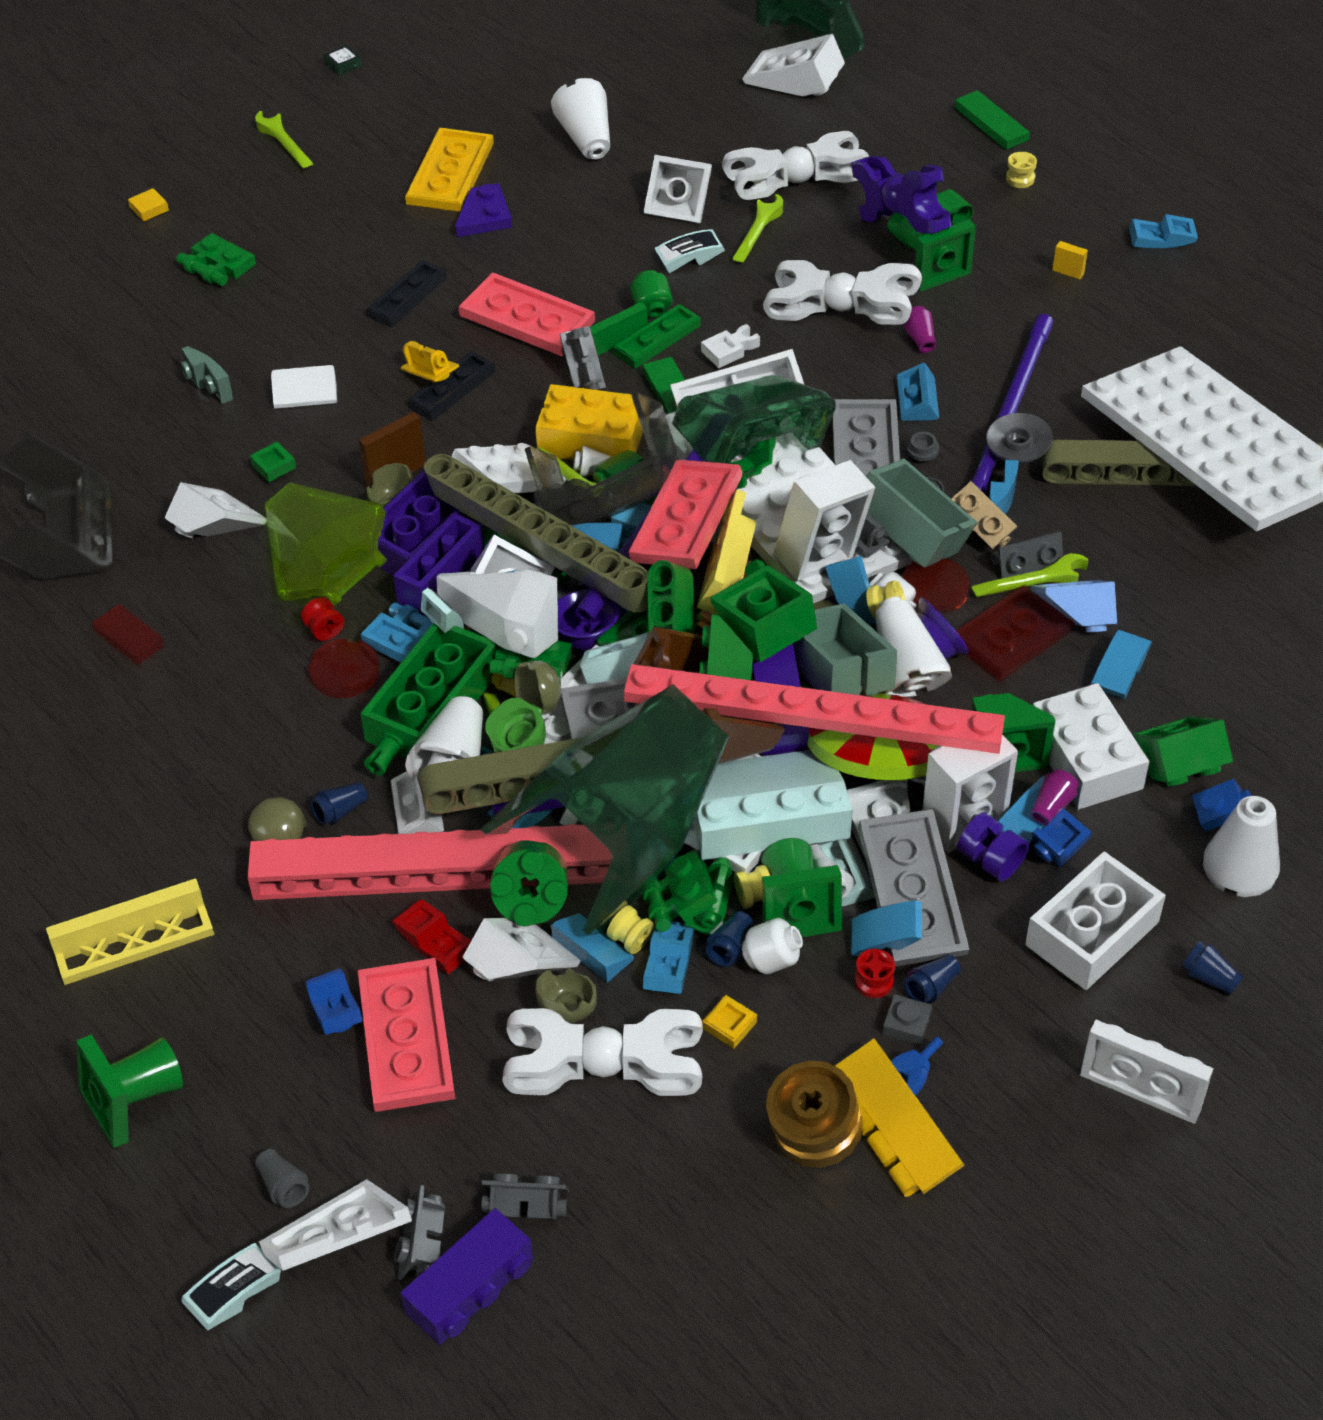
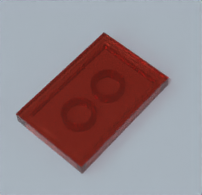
(1014, 632)

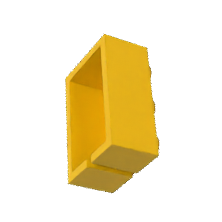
(587, 418)

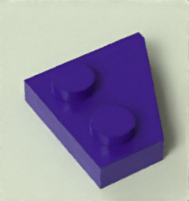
(483, 211)

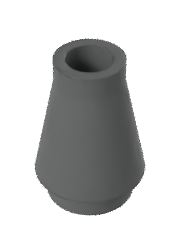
(283, 1180)

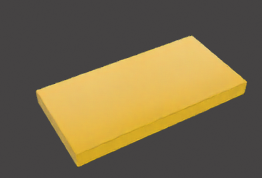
(449, 169)

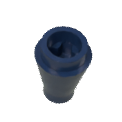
(335, 803)
(725, 944)
(1212, 968)
(931, 979)

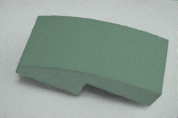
(206, 373)

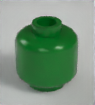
(653, 291)

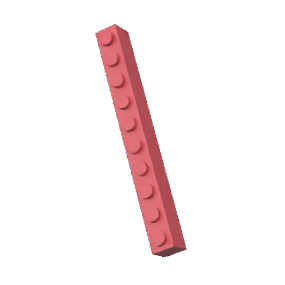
(409, 861)

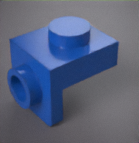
(1217, 803)
(1060, 838)
(333, 1002)

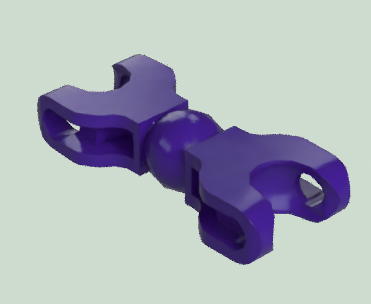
(905, 194)

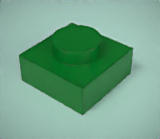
(272, 461)

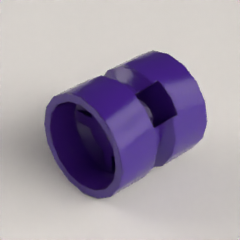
(997, 850)

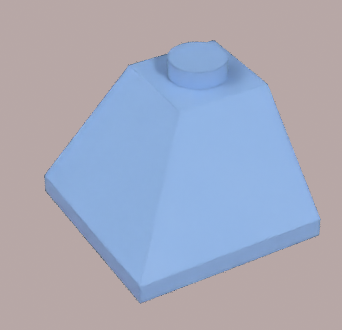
(1083, 602)

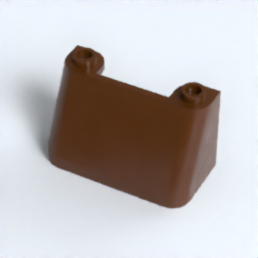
(684, 653)

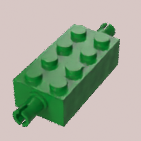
(420, 688)

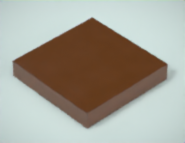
(391, 444)

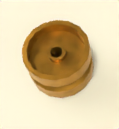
(814, 1114)

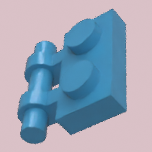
(395, 635)

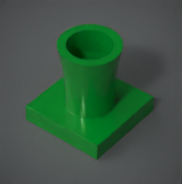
(942, 254)
(798, 891)
(114, 1086)

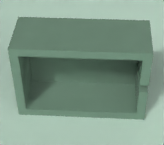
(917, 513)
(845, 654)

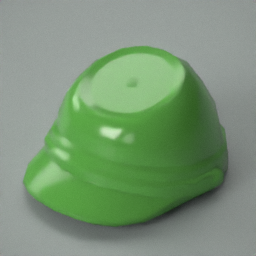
(515, 725)

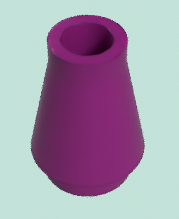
(921, 329)
(1054, 795)

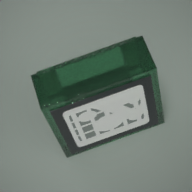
(342, 59)

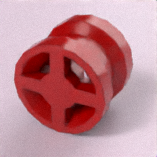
(322, 619)
(882, 967)

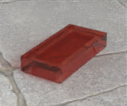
(128, 634)

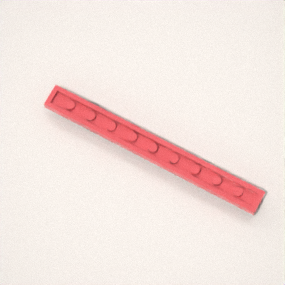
(823, 709)

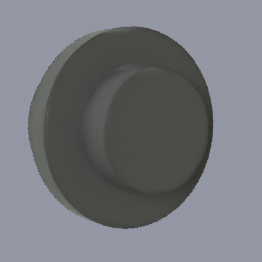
(923, 446)

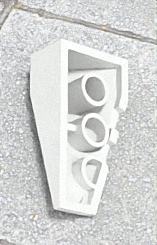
(779, 364)
(508, 607)

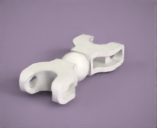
(773, 169)
(870, 293)
(603, 1051)

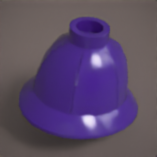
(941, 631)
(580, 633)

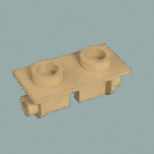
(992, 523)

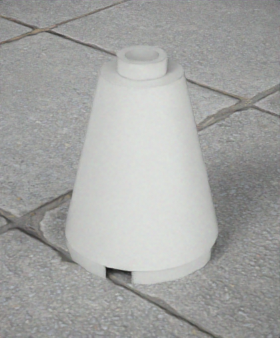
(584, 116)
(918, 656)
(449, 737)
(1245, 849)

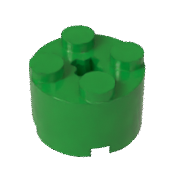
(526, 903)

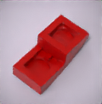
(432, 936)

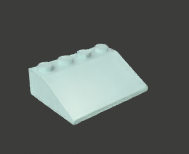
(771, 800)

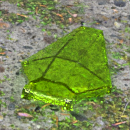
(321, 541)

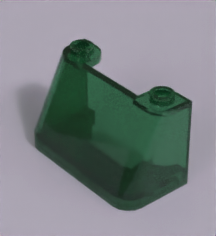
(819, 18)
(736, 416)

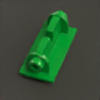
(721, 880)

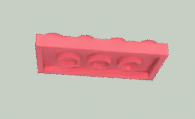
(524, 312)
(686, 513)
(405, 1035)

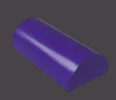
(411, 521)

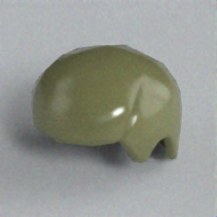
(388, 482)
(538, 685)
(276, 819)
(567, 994)

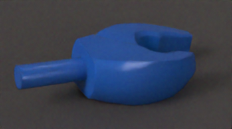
(915, 1066)

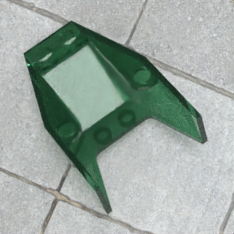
(633, 789)

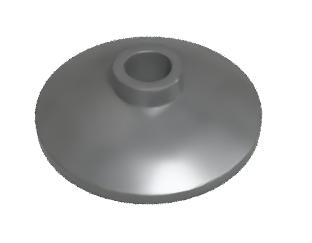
(1019, 437)

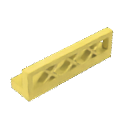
(728, 552)
(128, 924)

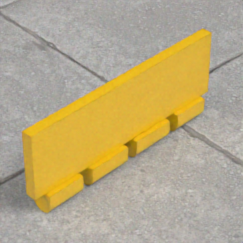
(903, 1124)

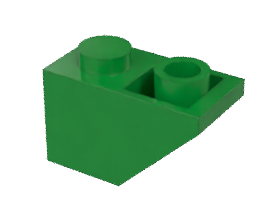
(727, 653)

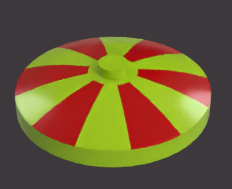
(870, 755)

